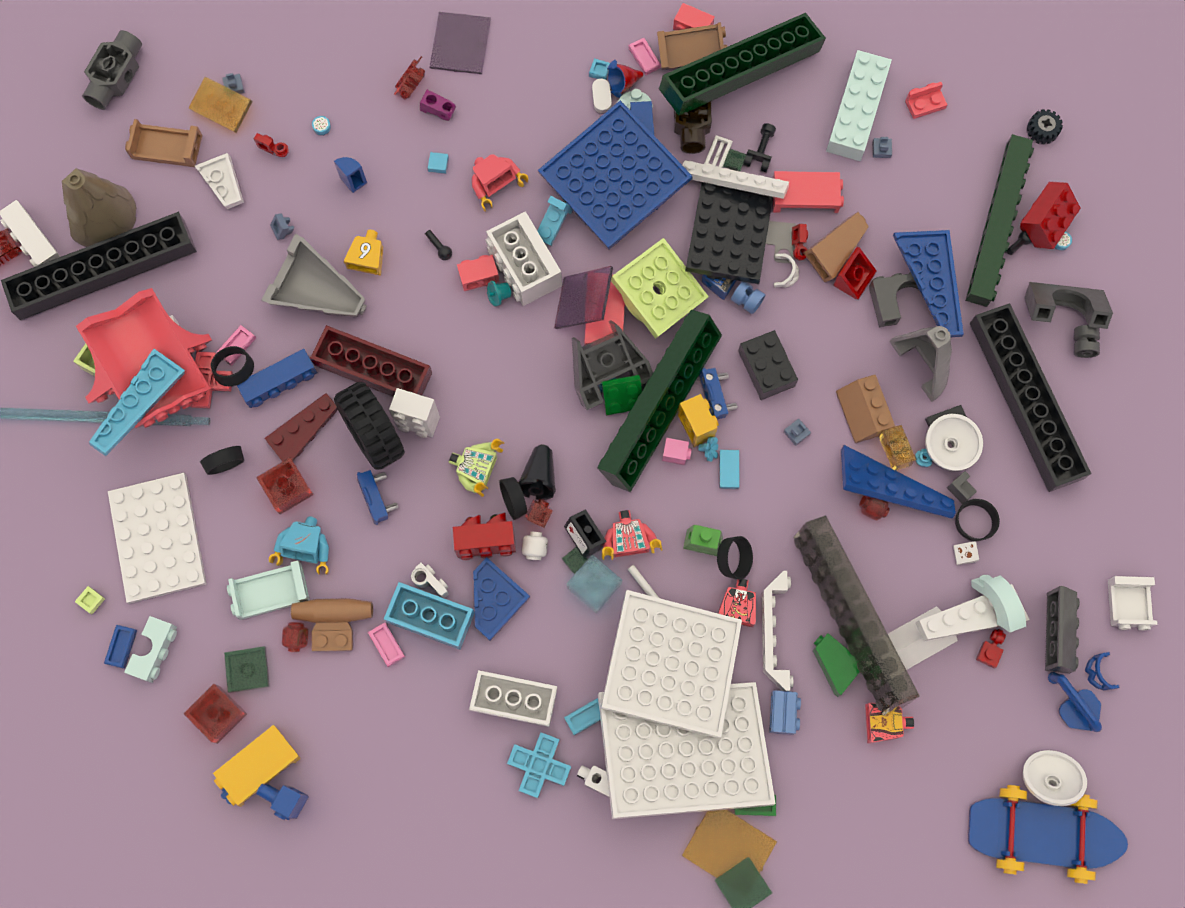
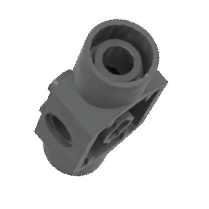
(111, 69)

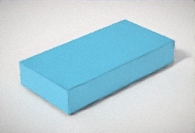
(729, 469)
(583, 717)

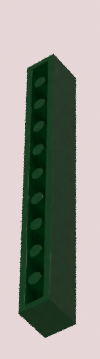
(999, 221)

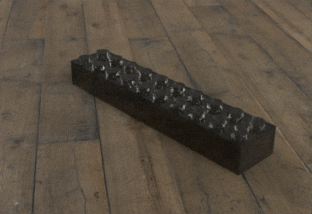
(855, 616)

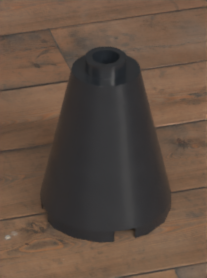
(538, 475)

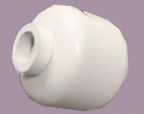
(534, 546)

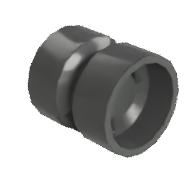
(1086, 341)

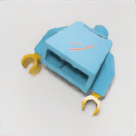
(302, 543)

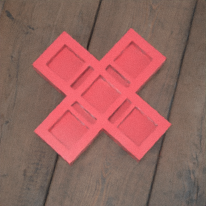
(203, 361)

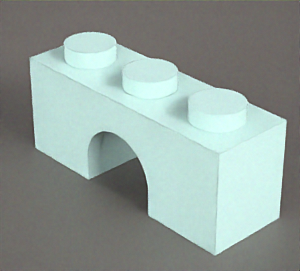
(148, 666)

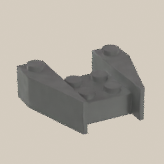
(604, 361)

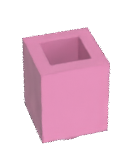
(676, 451)

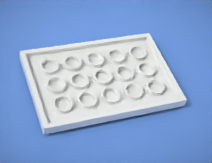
(156, 538)

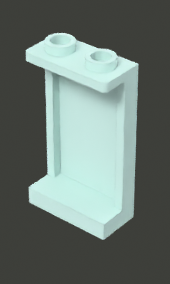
(268, 591)

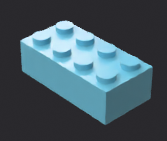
(429, 615)

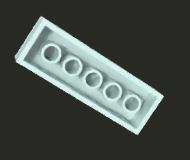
(859, 105)

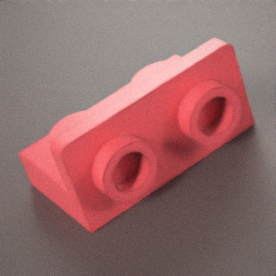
(926, 100)

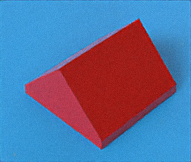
(855, 274)

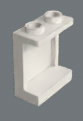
(1131, 602)

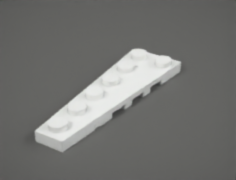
(963, 618)

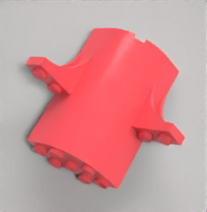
(124, 339)

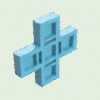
(539, 765)

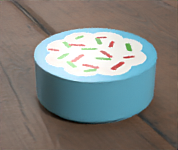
(321, 125)
(1064, 242)

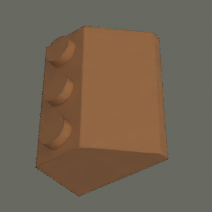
(865, 408)

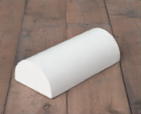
(513, 698)

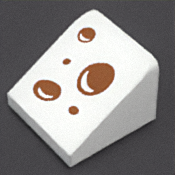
(966, 553)

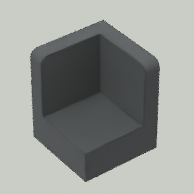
(962, 488)

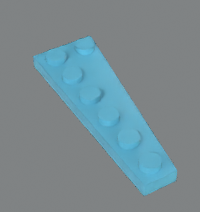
(146, 388)

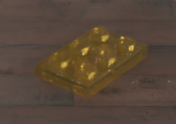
(220, 104)

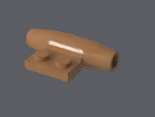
(332, 620)

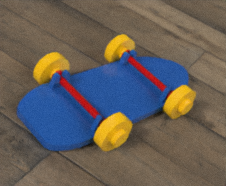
(1044, 834)

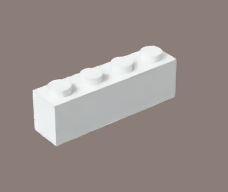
(28, 233)

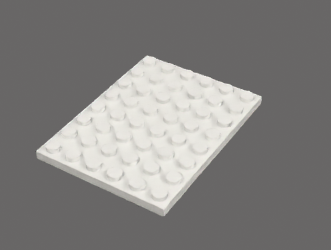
(679, 771)

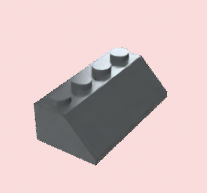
(1062, 630)

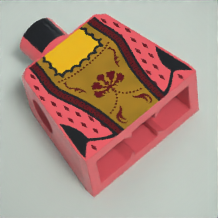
(885, 727)

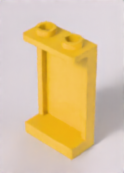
(255, 766)

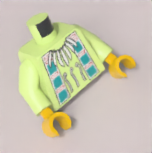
(476, 465)

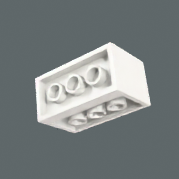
(523, 259)

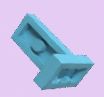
(553, 220)

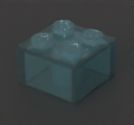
(594, 583)

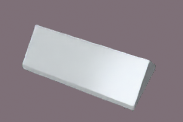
(910, 644)

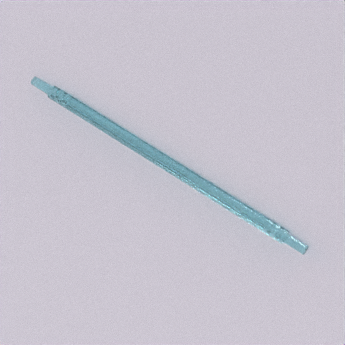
(89, 416)

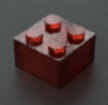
(284, 486)
(215, 713)

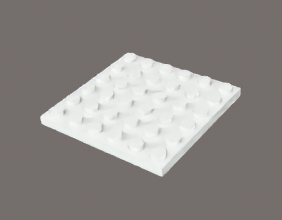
(672, 664)

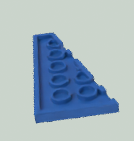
(933, 269)
(879, 481)

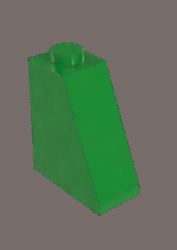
(836, 663)

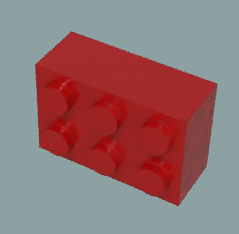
(1050, 215)
(484, 539)

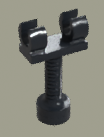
(767, 130)

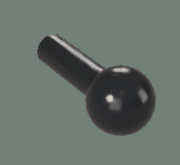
(1023, 239)
(444, 252)

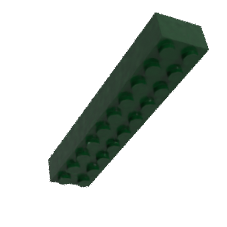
(741, 63)
(660, 401)

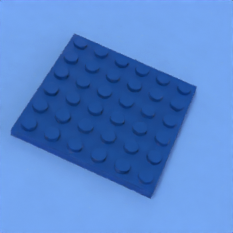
(615, 174)

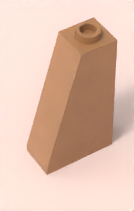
(834, 248)

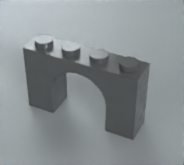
(884, 299)
(1092, 303)

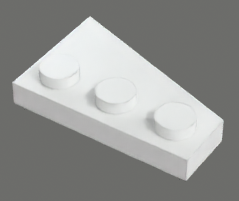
(222, 179)

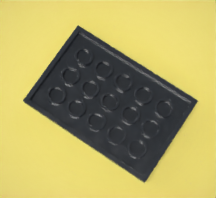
(729, 233)

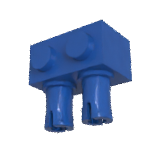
(285, 802)

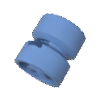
(748, 297)

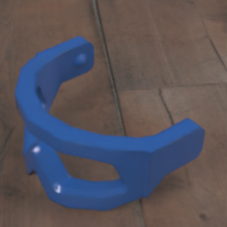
(1106, 686)

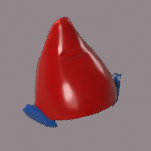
(622, 78)

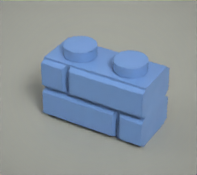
(784, 712)

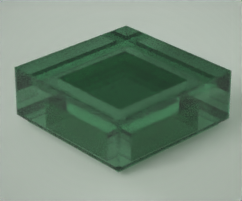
(734, 160)
(574, 560)

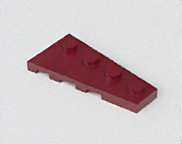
(302, 428)

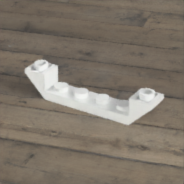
(780, 678)

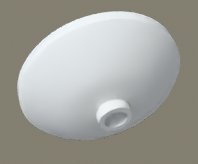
(965, 440)
(1056, 769)

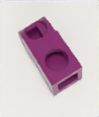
(437, 105)

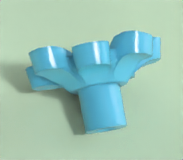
(709, 448)

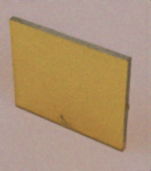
(725, 841)

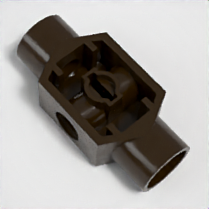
(693, 127)

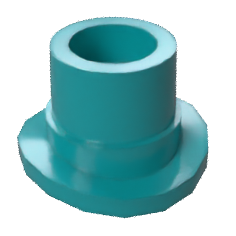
(498, 292)

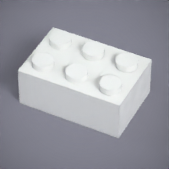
(414, 413)

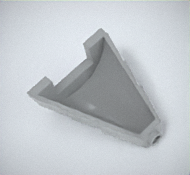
(313, 284)
(935, 349)

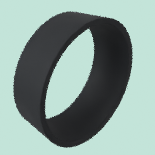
(237, 378)
(222, 460)
(513, 497)
(989, 508)
(745, 561)

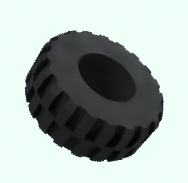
(369, 425)

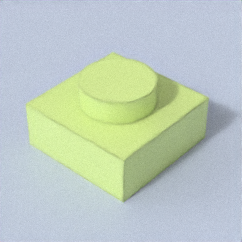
(90, 600)

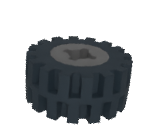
(1038, 129)

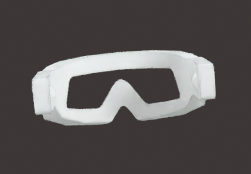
(795, 272)

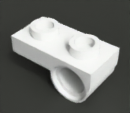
(438, 585)

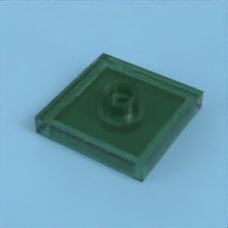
(246, 669)
(743, 885)

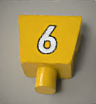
(365, 254)

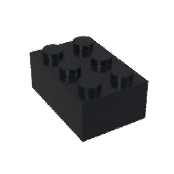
(767, 365)

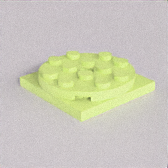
(663, 269)

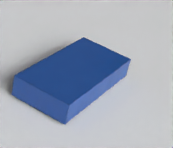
(120, 646)

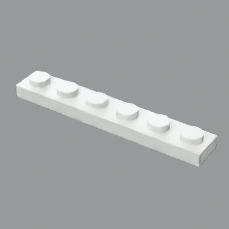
(737, 180)

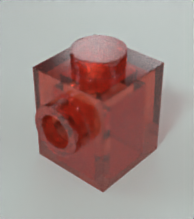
(539, 512)

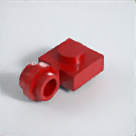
(266, 143)
(799, 237)
(989, 652)

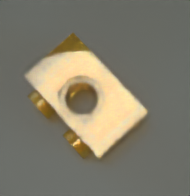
(897, 448)

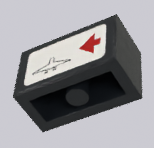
(584, 533)

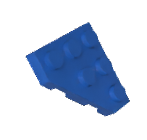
(495, 598)

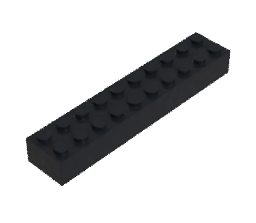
(98, 266)
(1029, 398)

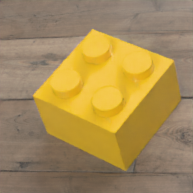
(697, 420)

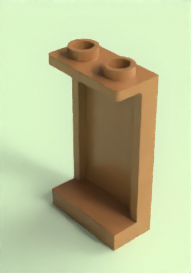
(688, 45)
(164, 144)

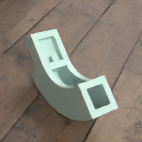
(1004, 600)

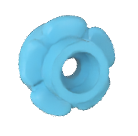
(919, 458)

